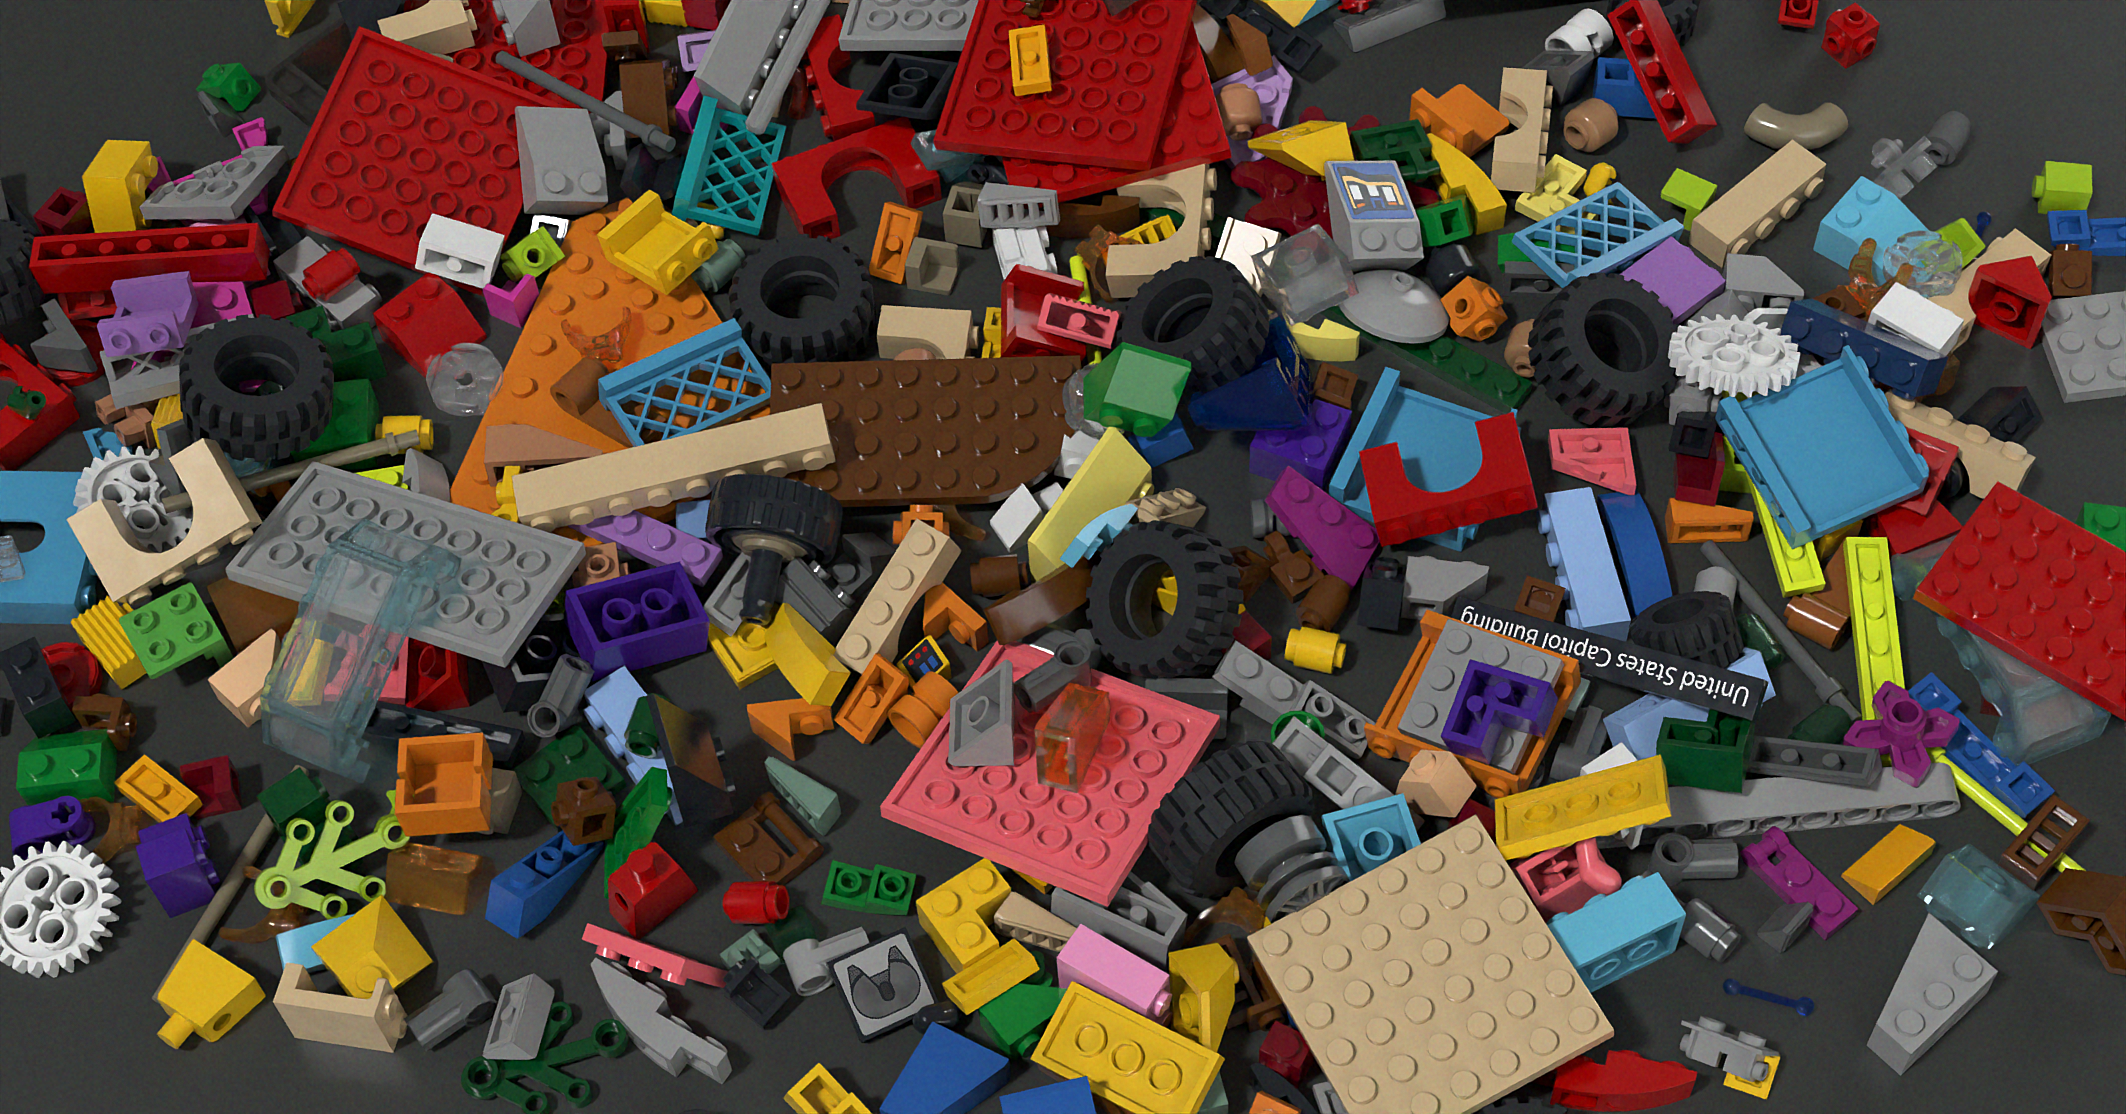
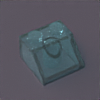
(1977, 896)

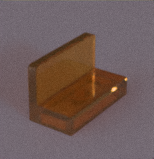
(431, 877)

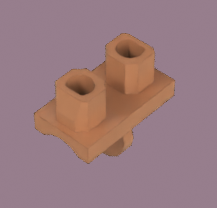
(136, 420)

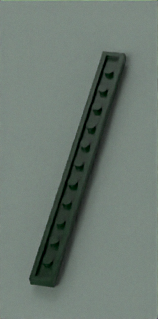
(1440, 357)

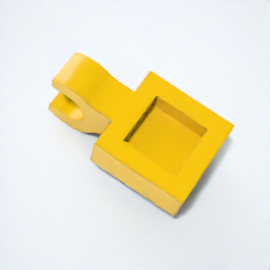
(505, 495)

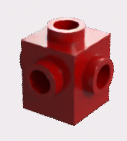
(1850, 35)

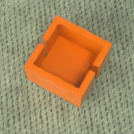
(448, 784)

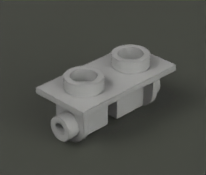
(1744, 1052)

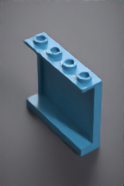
(1435, 444)
(1823, 449)

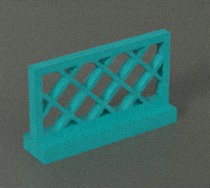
(698, 167)

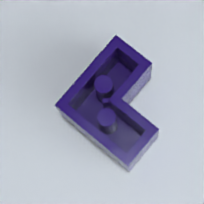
(1309, 451)
(1491, 700)
(178, 865)

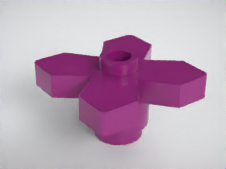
(1903, 732)

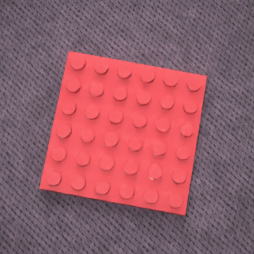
(1052, 834)

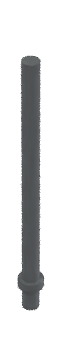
(650, 134)

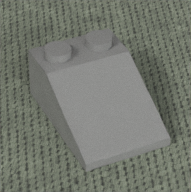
(559, 161)

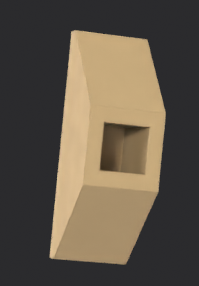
(1170, 506)

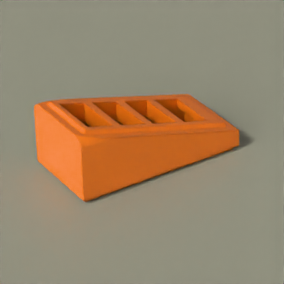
(1700, 523)

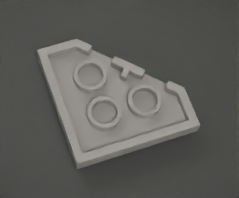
(217, 189)

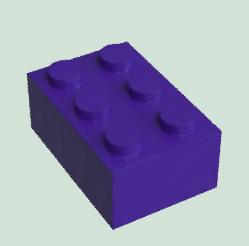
(636, 620)

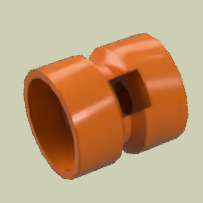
(920, 713)

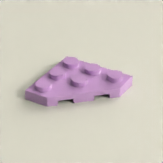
(1273, 91)

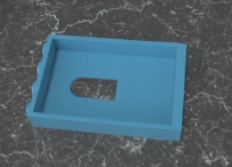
(58, 572)

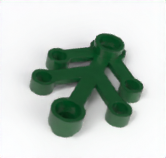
(541, 1066)

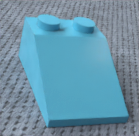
(1863, 214)

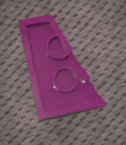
(1327, 528)

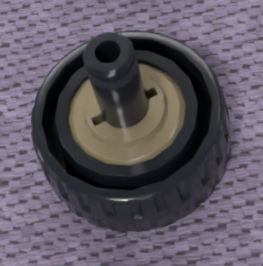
(772, 524)

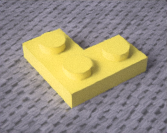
(1554, 193)

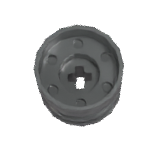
(1289, 867)

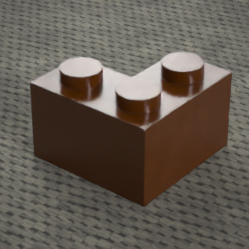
(647, 92)
(2091, 909)

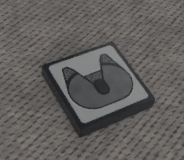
(882, 984)

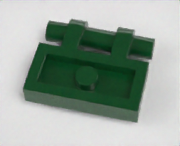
(1397, 143)

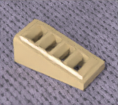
(1031, 924)

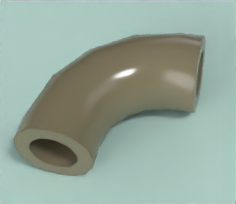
(1809, 130)

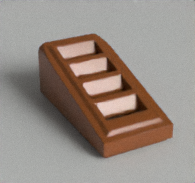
(1250, 45)

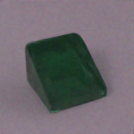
(790, 930)

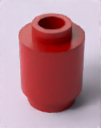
(330, 274)
(756, 902)

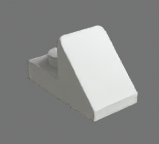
(1022, 514)

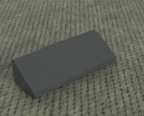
(1387, 21)
(1814, 761)

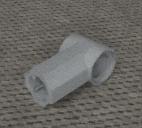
(808, 959)

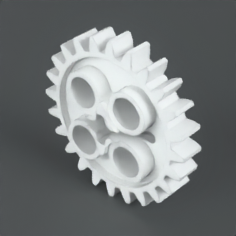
(1733, 355)
(137, 500)
(81, 921)

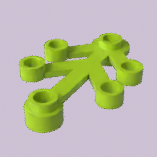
(325, 863)

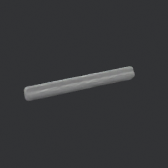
(785, 66)

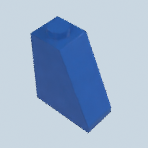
(946, 1076)

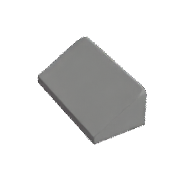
(519, 1019)

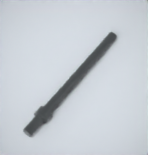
(1827, 687)

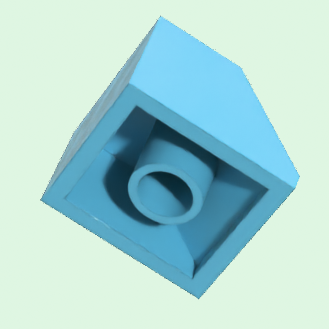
(1370, 834)

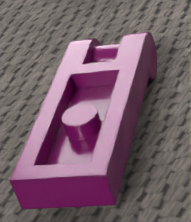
(1799, 881)

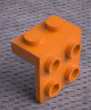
(1458, 118)

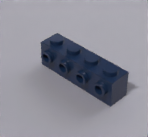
(1889, 357)

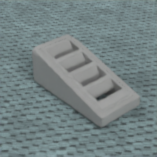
(994, 208)

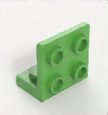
(174, 632)

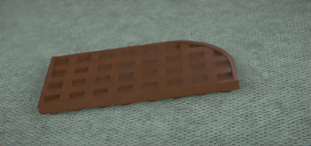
(931, 426)

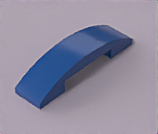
(2099, 235)
(1636, 548)
(1975, 754)

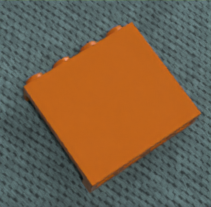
(1388, 742)

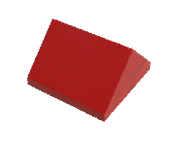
(2010, 299)
(436, 678)

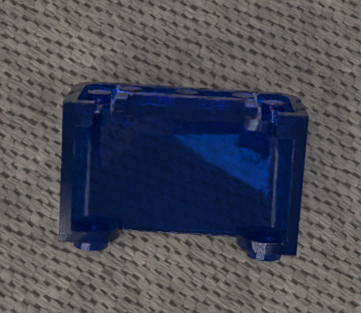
(1269, 397)

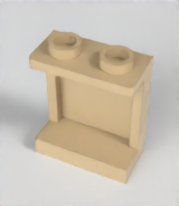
(337, 1018)

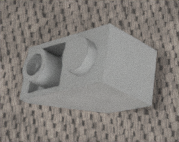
(1759, 282)
(1438, 583)

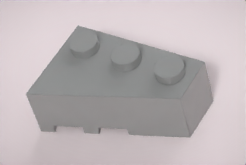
(1136, 919)
(1930, 995)

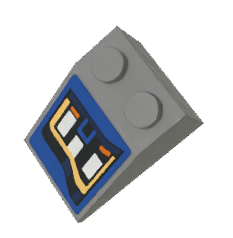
(1372, 215)

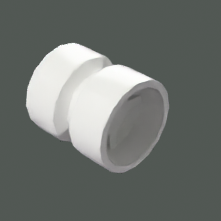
(1583, 32)

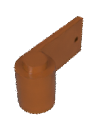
(579, 396)
(1824, 613)

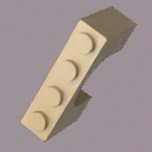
(434, 27)
(1181, 191)
(941, 331)
(219, 517)

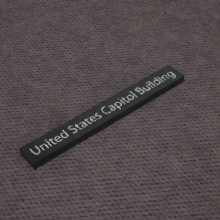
(1626, 662)

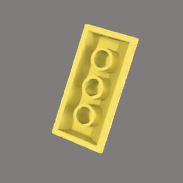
(1103, 482)

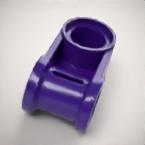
(49, 822)

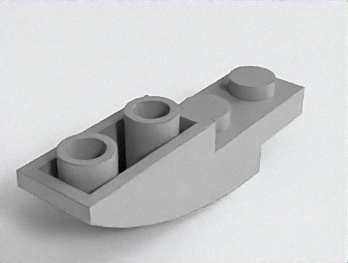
(1272, 692)
(1330, 769)
(654, 1029)

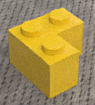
(117, 185)
(960, 912)

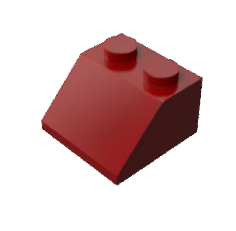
(426, 322)

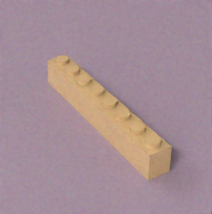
(672, 468)

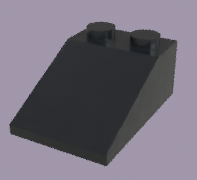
(909, 87)
(529, 670)
(692, 763)

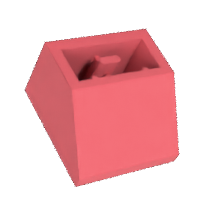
(1553, 881)

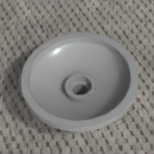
(1396, 307)

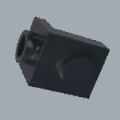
(754, 992)

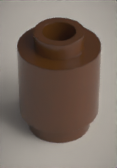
(998, 575)
(1324, 603)

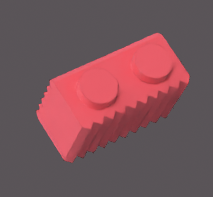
(1079, 321)

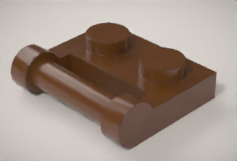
(758, 853)

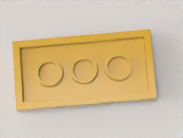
(1582, 808)
(1126, 1055)

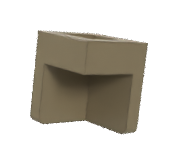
(932, 266)

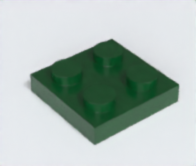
(562, 761)

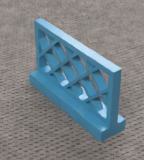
(1614, 256)
(677, 362)

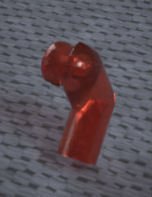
(799, 96)

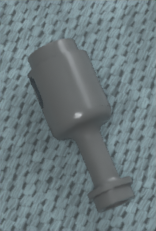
(1706, 929)

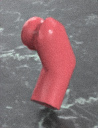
(1593, 870)

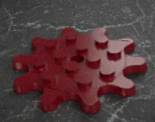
(1297, 199)

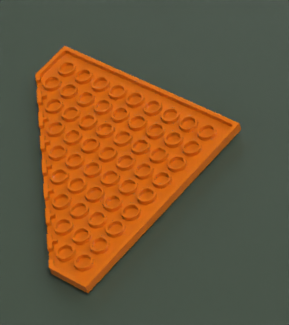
(592, 299)

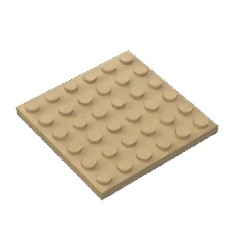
(1430, 982)

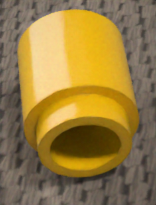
(404, 424)
(1315, 649)

